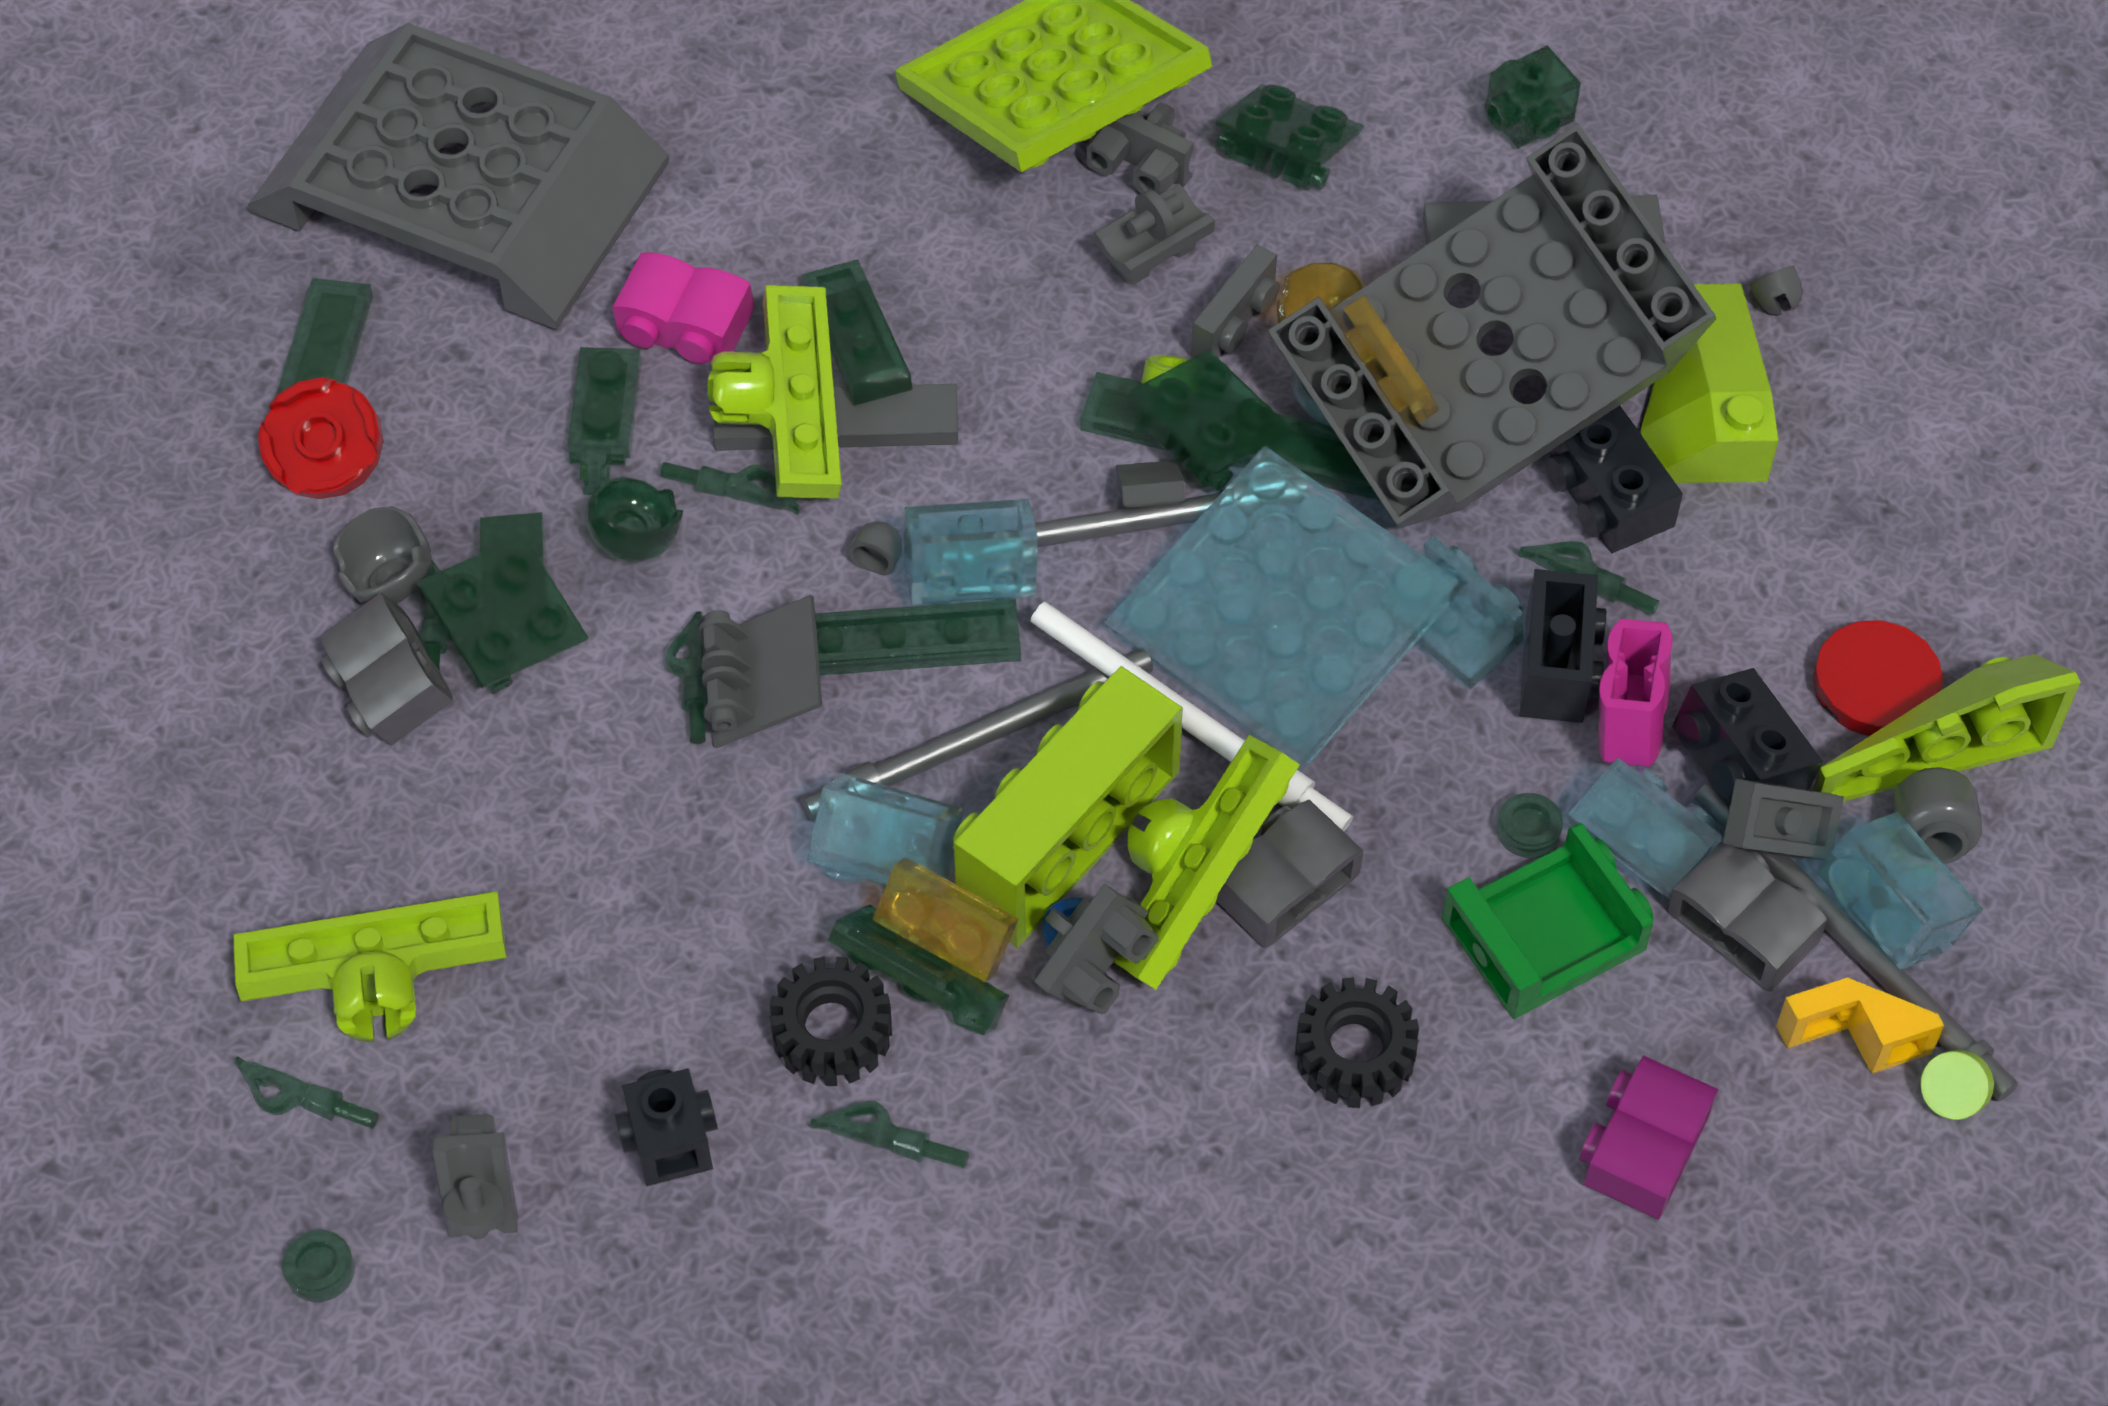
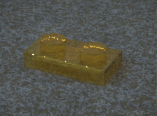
(1374, 341)
(945, 919)

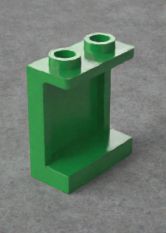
(1550, 923)

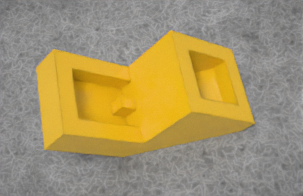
(1882, 1025)

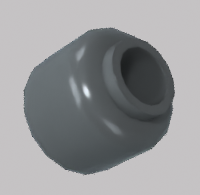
(1941, 810)

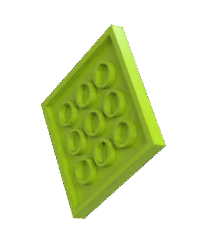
(1052, 74)

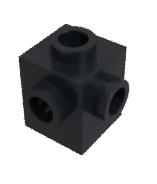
(667, 1125)

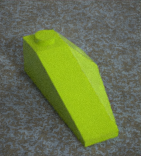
(1716, 405)
(1976, 721)

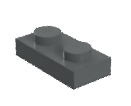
(1227, 315)
(1783, 819)

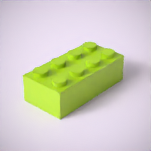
(1070, 800)

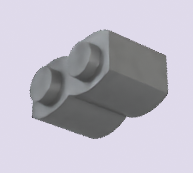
(384, 670)
(1289, 872)
(1748, 914)

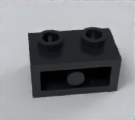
(1616, 482)
(1560, 646)
(1745, 734)

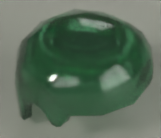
(621, 513)

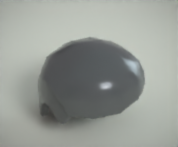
(380, 546)

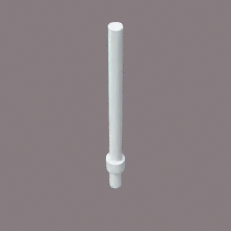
(1193, 719)

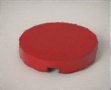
(321, 438)
(1874, 674)

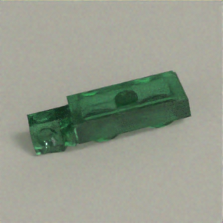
(603, 412)
(922, 974)

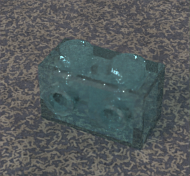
(970, 551)
(872, 827)
(1898, 890)

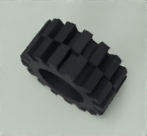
(824, 986)
(1361, 1007)

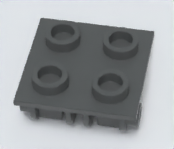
(759, 669)

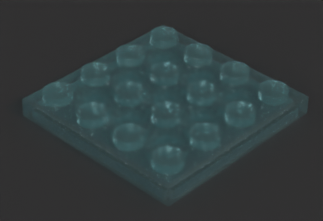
(1283, 607)

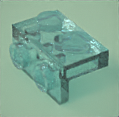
(1477, 625)
(1646, 825)

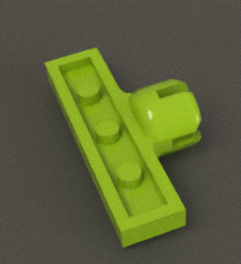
(786, 391)
(1198, 849)
(370, 957)

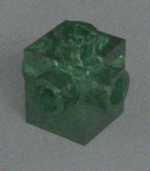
(1532, 97)

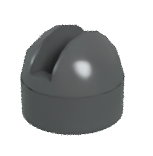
(1777, 286)
(876, 548)

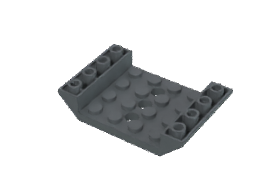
(525, 202)
(1557, 265)

